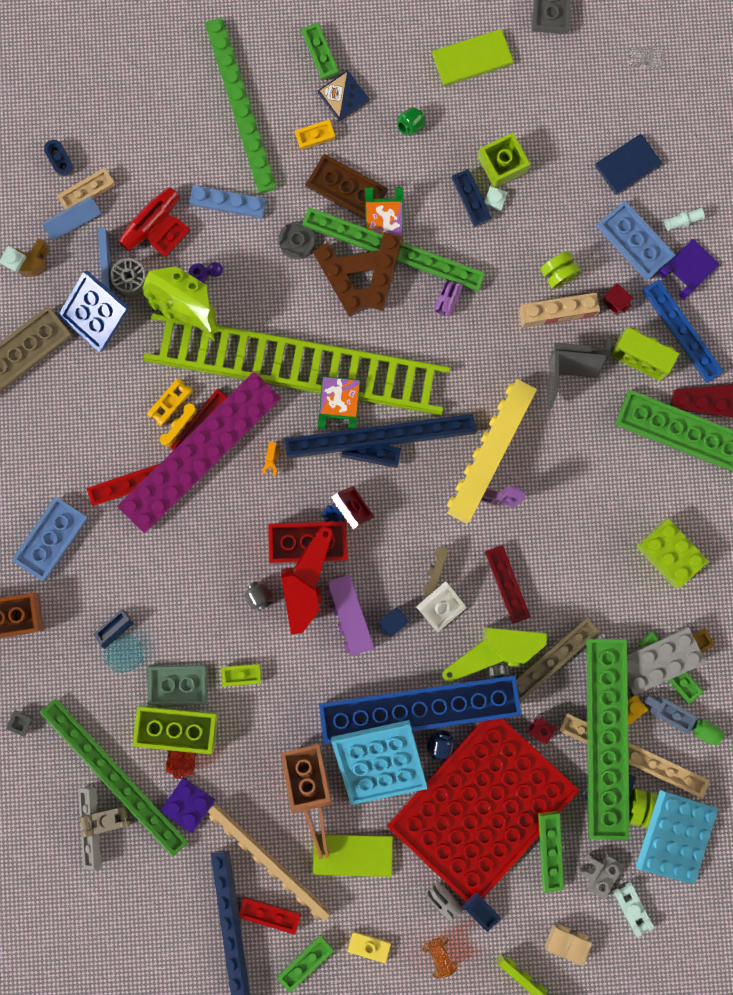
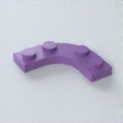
(510, 496)

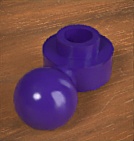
(214, 269)

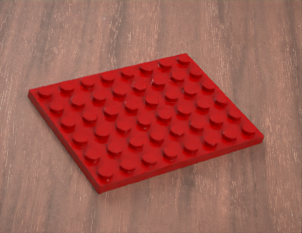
(482, 808)

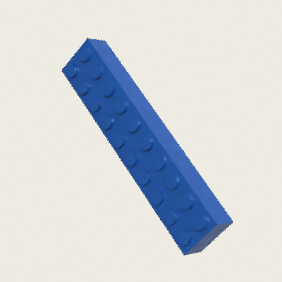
(424, 707)

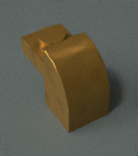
(34, 262)

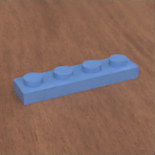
(228, 202)

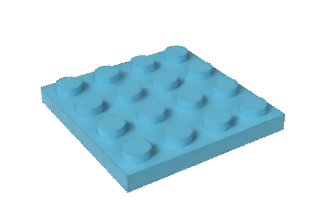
(379, 762)
(676, 837)

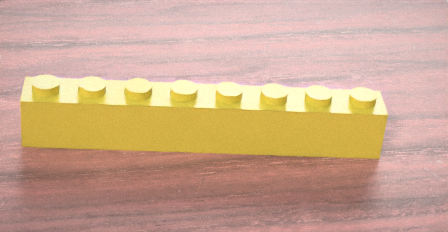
(491, 452)

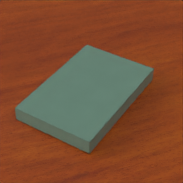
(177, 685)

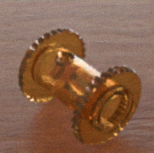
(443, 965)

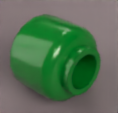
(411, 121)

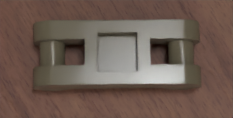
(435, 570)
(104, 821)

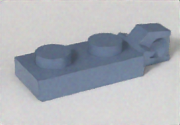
(671, 713)

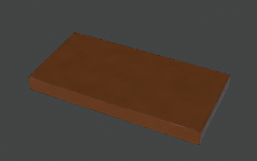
(343, 185)

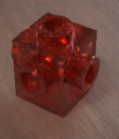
(180, 763)

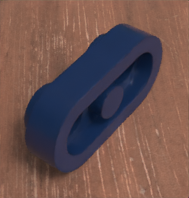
(58, 159)

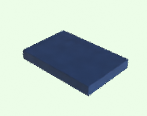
(628, 164)

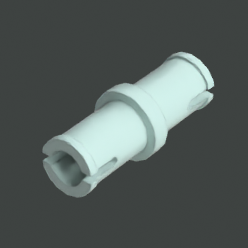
(684, 219)

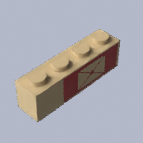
(559, 310)

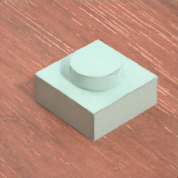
(495, 198)
(12, 259)

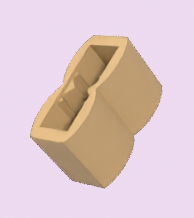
(568, 944)

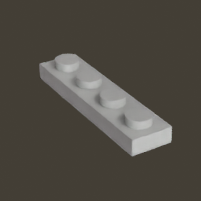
(90, 845)

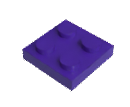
(187, 805)

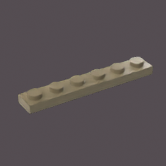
(555, 658)

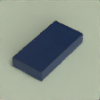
(113, 628)
(481, 911)

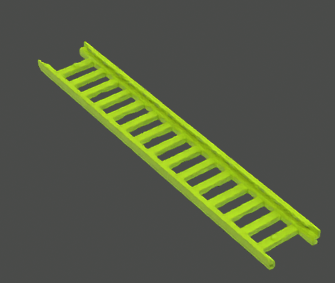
(293, 383)

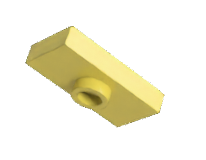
(369, 947)

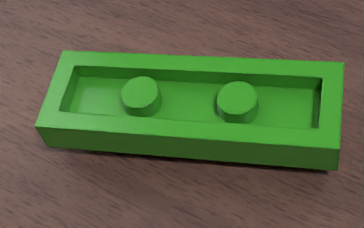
(320, 51)
(305, 963)

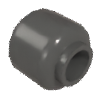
(258, 596)

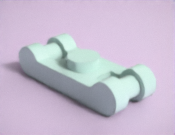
(633, 909)

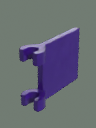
(690, 266)

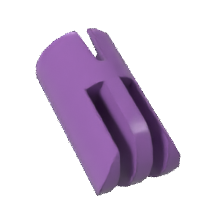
(448, 298)

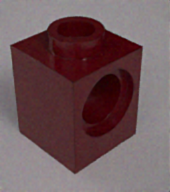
(617, 299)
(541, 730)

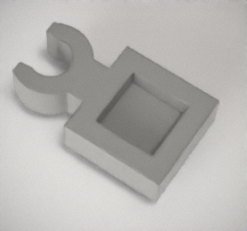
(498, 672)

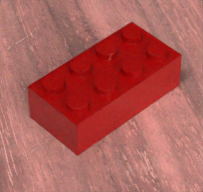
(290, 541)

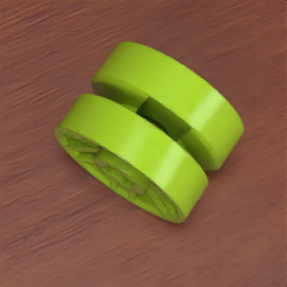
(560, 270)
(641, 807)

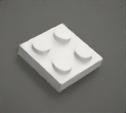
(441, 607)

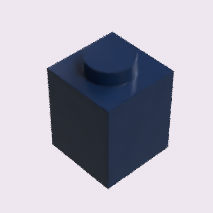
(393, 622)

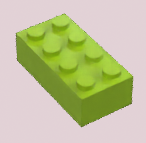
(175, 729)

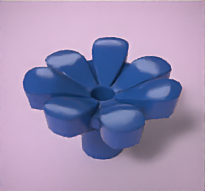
(333, 513)

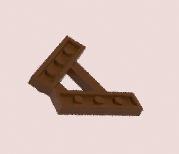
(381, 262)

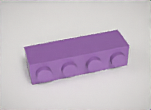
(350, 615)

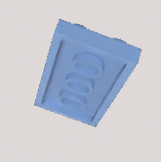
(635, 240)
(50, 539)

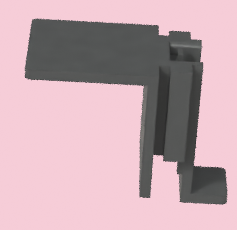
(575, 361)

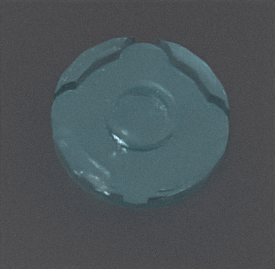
(124, 654)

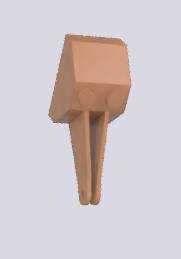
(308, 786)

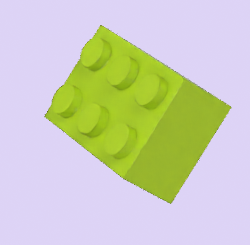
(644, 353)
(672, 553)

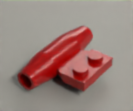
(155, 224)

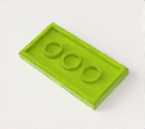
(472, 57)
(354, 855)

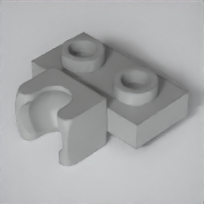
(601, 874)

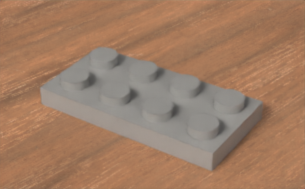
(663, 660)

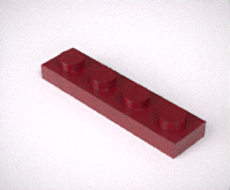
(507, 584)

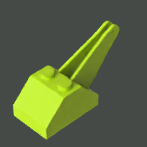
(496, 647)

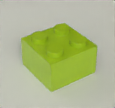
(503, 160)

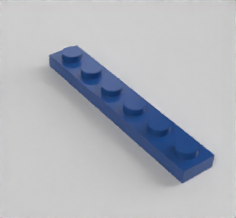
(682, 331)

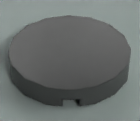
(296, 241)

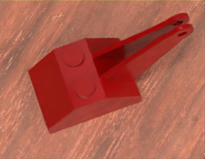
(301, 583)

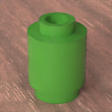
(708, 732)

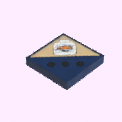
(343, 95)

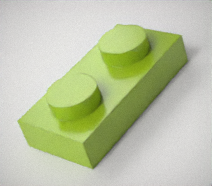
(241, 675)

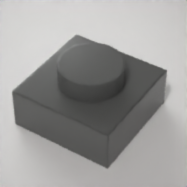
(19, 723)

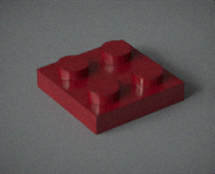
(352, 507)

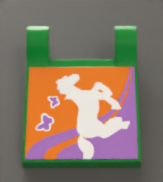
(384, 214)
(339, 400)

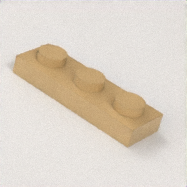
(91, 186)

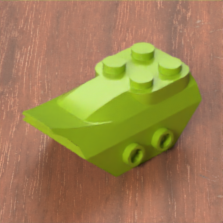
(180, 297)

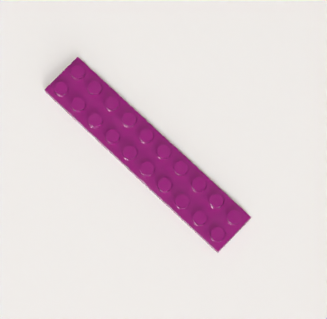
(199, 452)

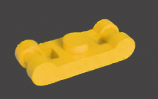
(169, 402)
(179, 425)

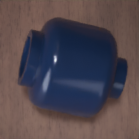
(440, 745)

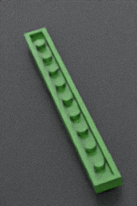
(240, 106)
(408, 254)
(113, 777)

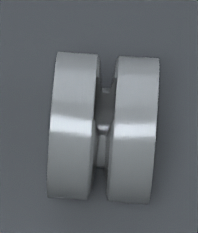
(128, 277)

